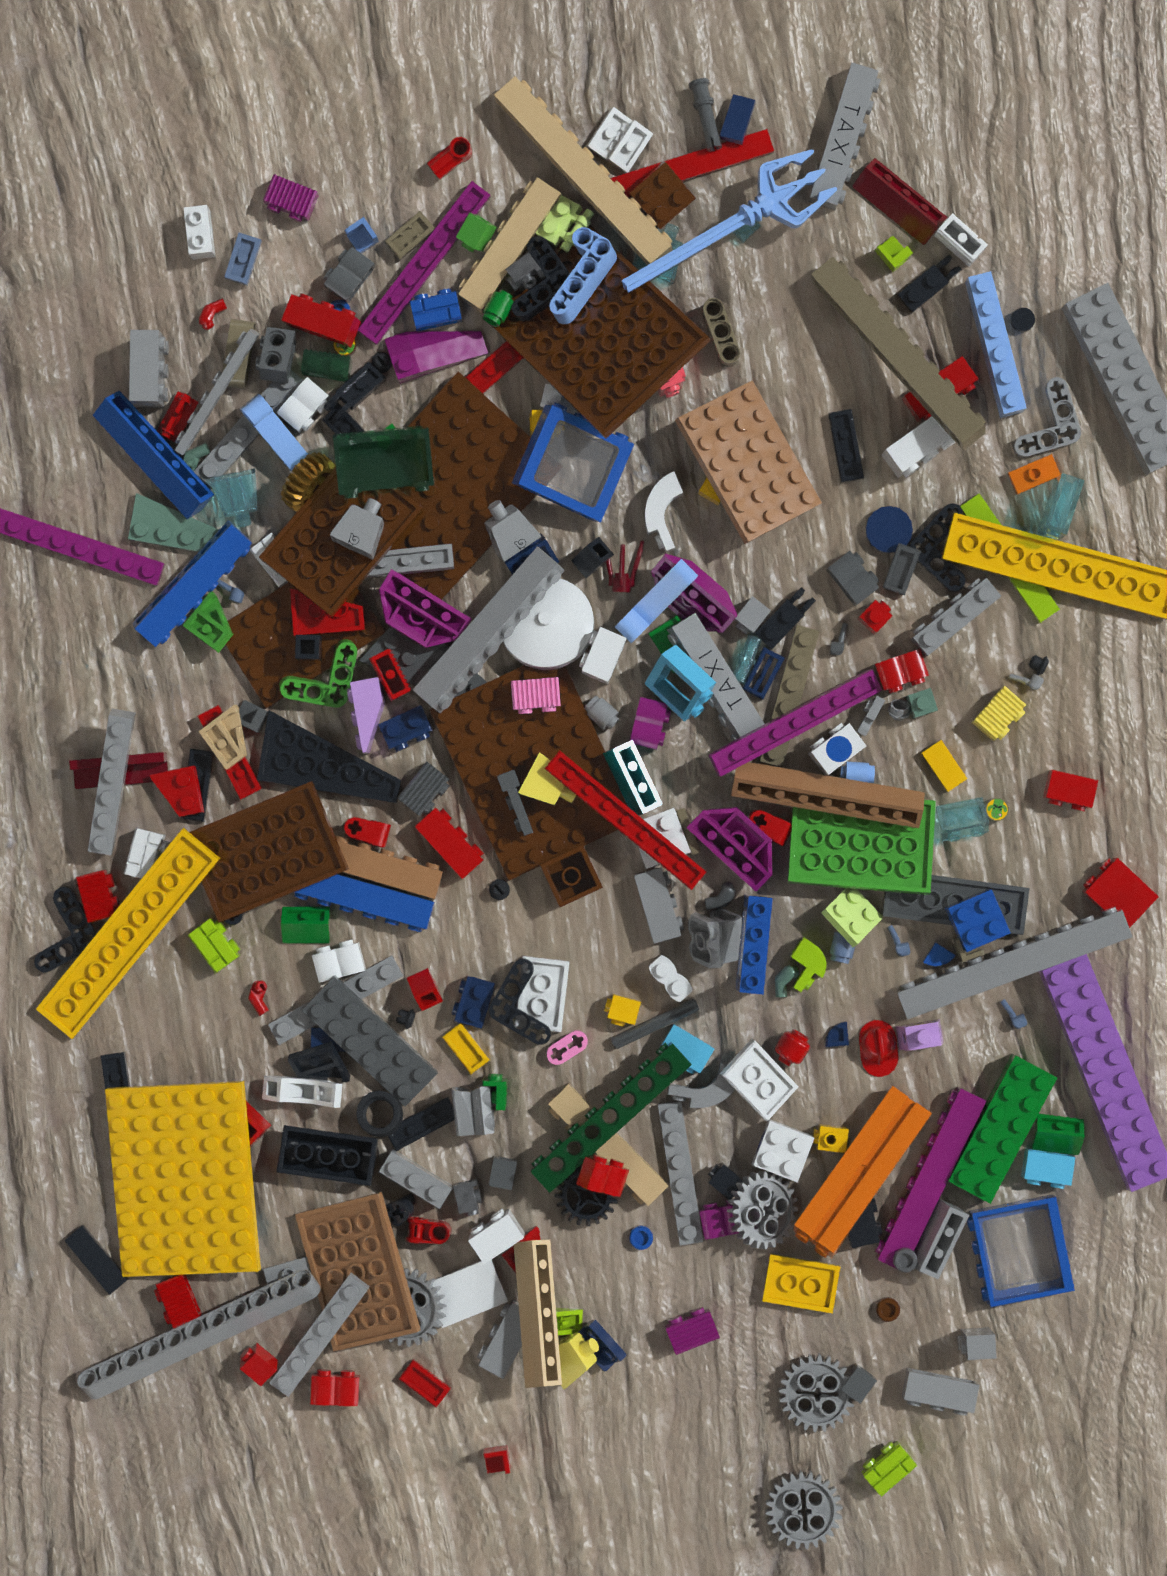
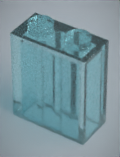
(1060, 506)

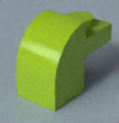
(812, 959)

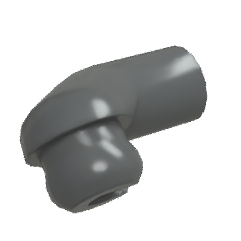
(723, 899)

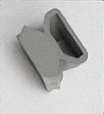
(715, 937)
(473, 1111)

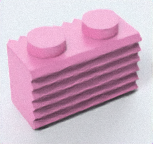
(535, 694)

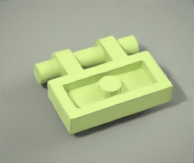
(560, 220)

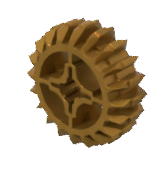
(305, 479)

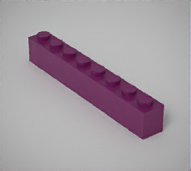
(932, 1174)

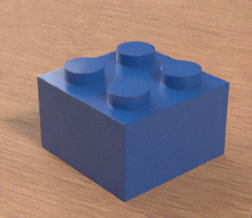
(977, 920)

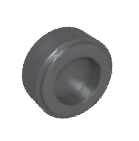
(905, 1259)

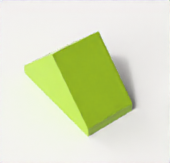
(569, 1320)

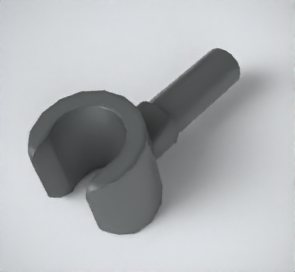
(837, 648)

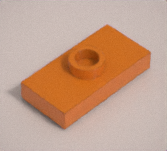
(1034, 474)

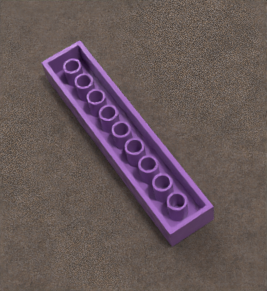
(1106, 1072)

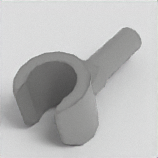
(1034, 683)

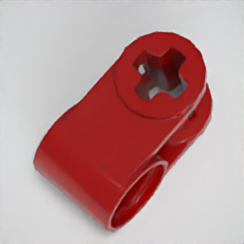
(773, 826)
(372, 831)
(425, 1230)

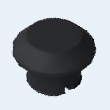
(382, 362)
(1039, 664)
(499, 889)
(407, 1018)

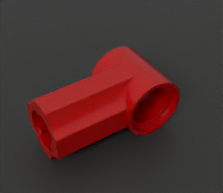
(448, 159)

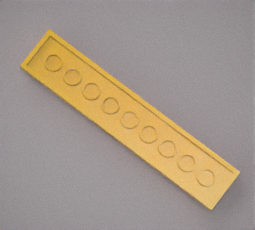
(1057, 565)
(128, 933)

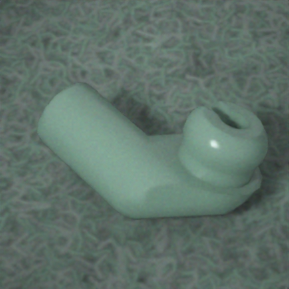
(193, 455)
(783, 978)

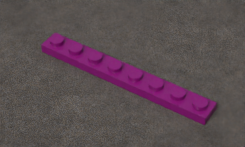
(422, 264)
(80, 547)
(795, 722)

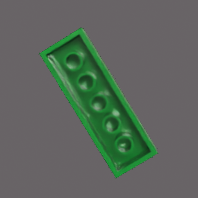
(1002, 1128)

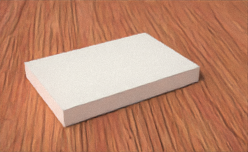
(544, 993)
(759, 1080)
(469, 1292)

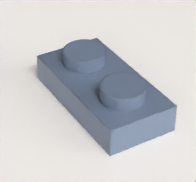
(243, 259)

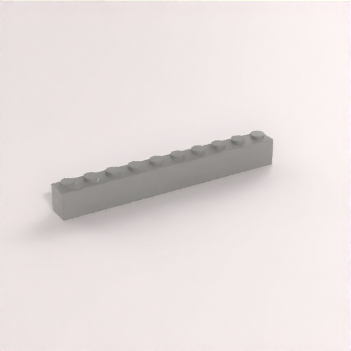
(1014, 963)

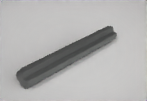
(655, 1024)

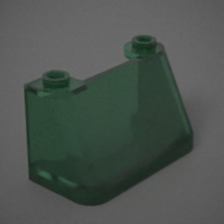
(383, 460)

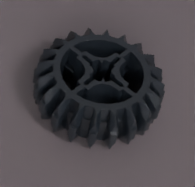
(575, 1211)

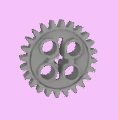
(762, 1210)
(428, 1312)
(814, 1414)
(782, 1511)

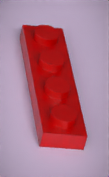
(241, 773)

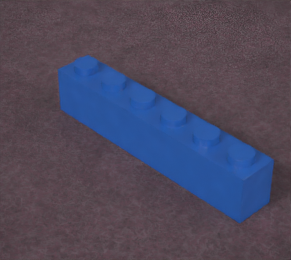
(153, 454)
(192, 583)
(371, 900)

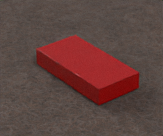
(424, 1383)

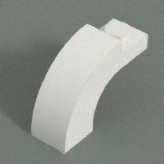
(660, 497)
(302, 1091)

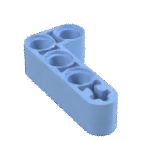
(565, 303)
(273, 431)
(656, 601)

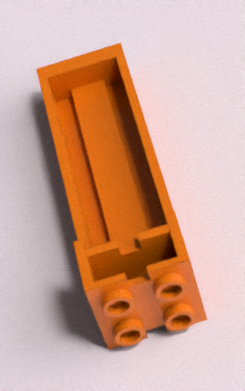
(861, 1172)

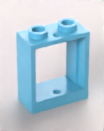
(690, 673)

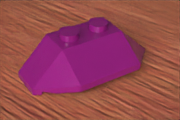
(701, 597)
(419, 612)
(736, 843)

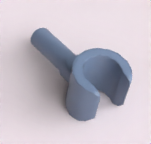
(236, 594)
(902, 949)
(1018, 1021)

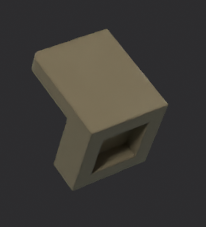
(964, 956)

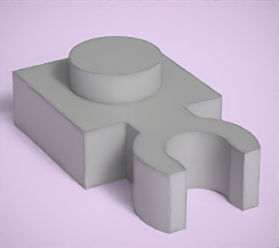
(872, 709)

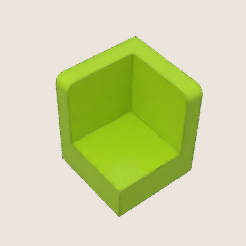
(893, 253)

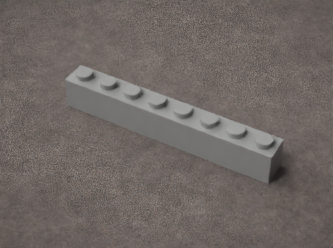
(489, 630)

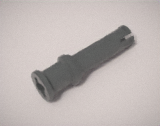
(704, 104)

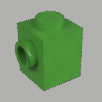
(475, 233)

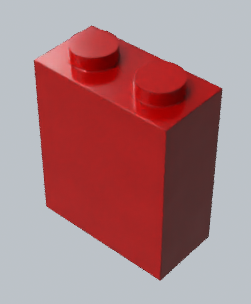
(1121, 889)

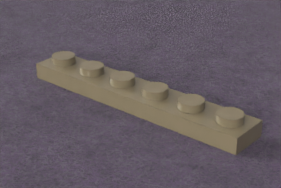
(792, 685)

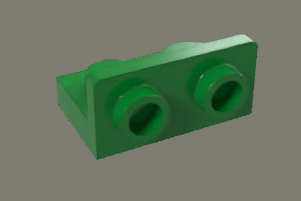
(499, 1094)

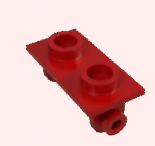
(177, 416)

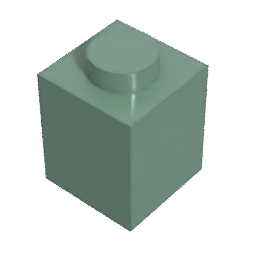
(921, 703)

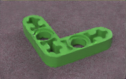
(326, 688)

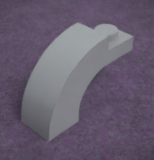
(703, 1096)

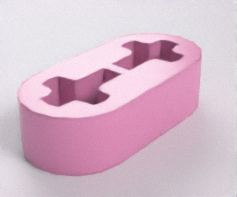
(563, 1042)

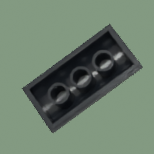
(327, 1155)

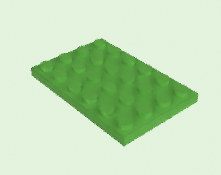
(861, 852)

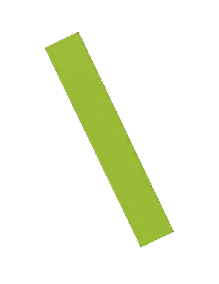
(1034, 596)

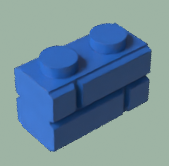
(435, 310)

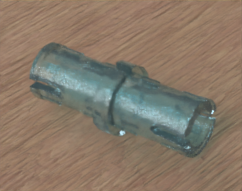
(746, 658)

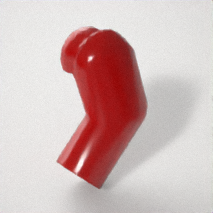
(208, 312)
(256, 997)

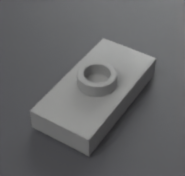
(284, 1269)

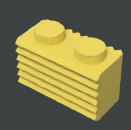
(999, 714)

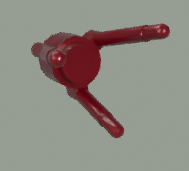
(622, 582)

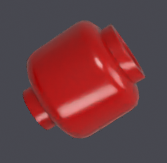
(792, 1047)

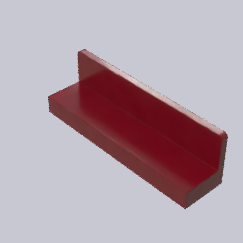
(899, 201)
(139, 769)

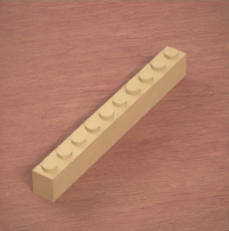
(582, 172)

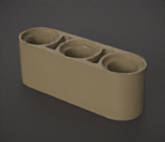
(713, 323)
(235, 330)

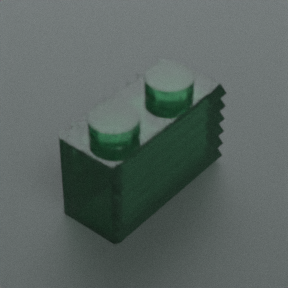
(326, 365)

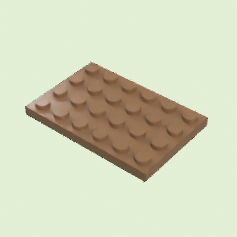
(748, 461)
(359, 1240)

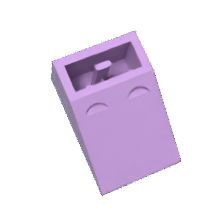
(368, 706)

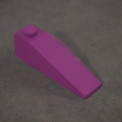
(427, 352)

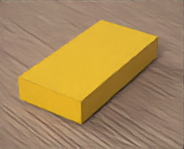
(944, 765)
(465, 1048)

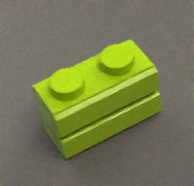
(214, 945)
(888, 1467)

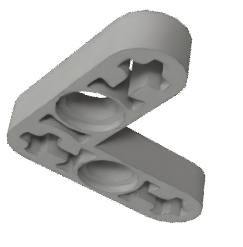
(1061, 424)

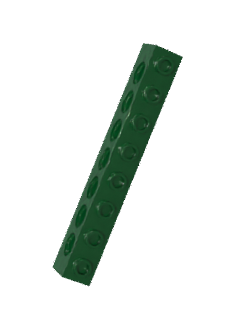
(552, 1178)

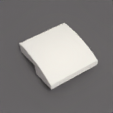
(619, 140)

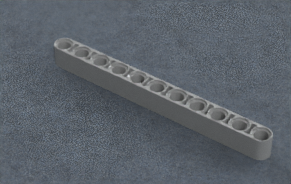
(199, 1334)

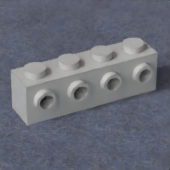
(961, 612)

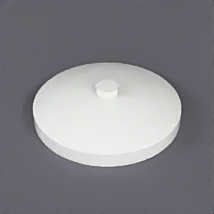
(554, 630)

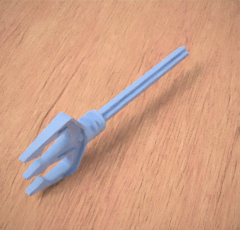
(770, 201)

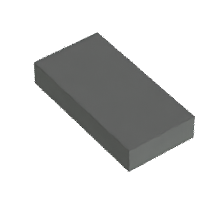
(901, 569)

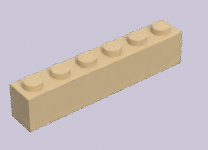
(509, 245)
(641, 1177)
(537, 1313)

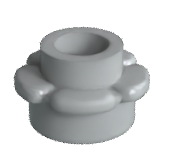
(899, 709)

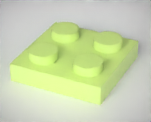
(852, 915)

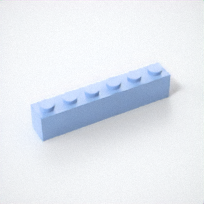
(995, 344)

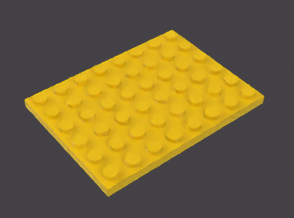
(183, 1179)

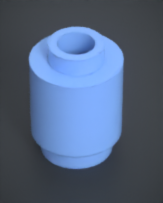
(858, 771)

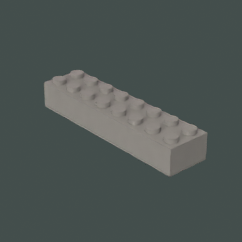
(1122, 373)

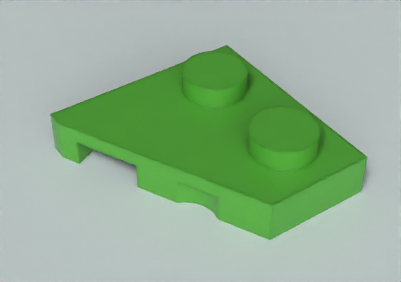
(210, 623)

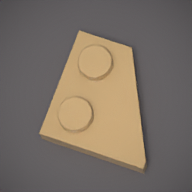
(226, 737)

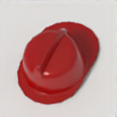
(878, 1048)

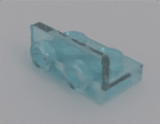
(962, 819)

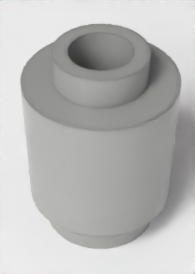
(602, 713)

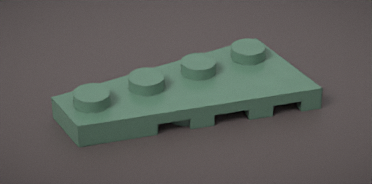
(167, 527)

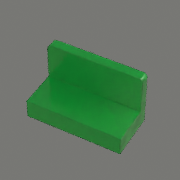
(305, 924)
(1058, 1134)

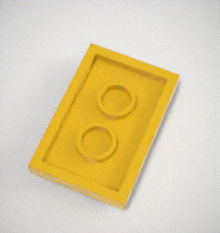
(801, 1283)

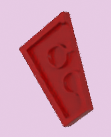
(312, 620)

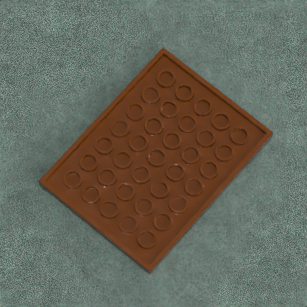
(613, 350)
(473, 466)
(494, 739)

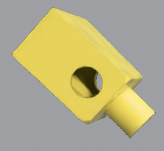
(542, 785)
(575, 1357)

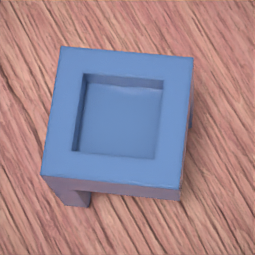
(361, 235)

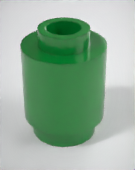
(497, 308)

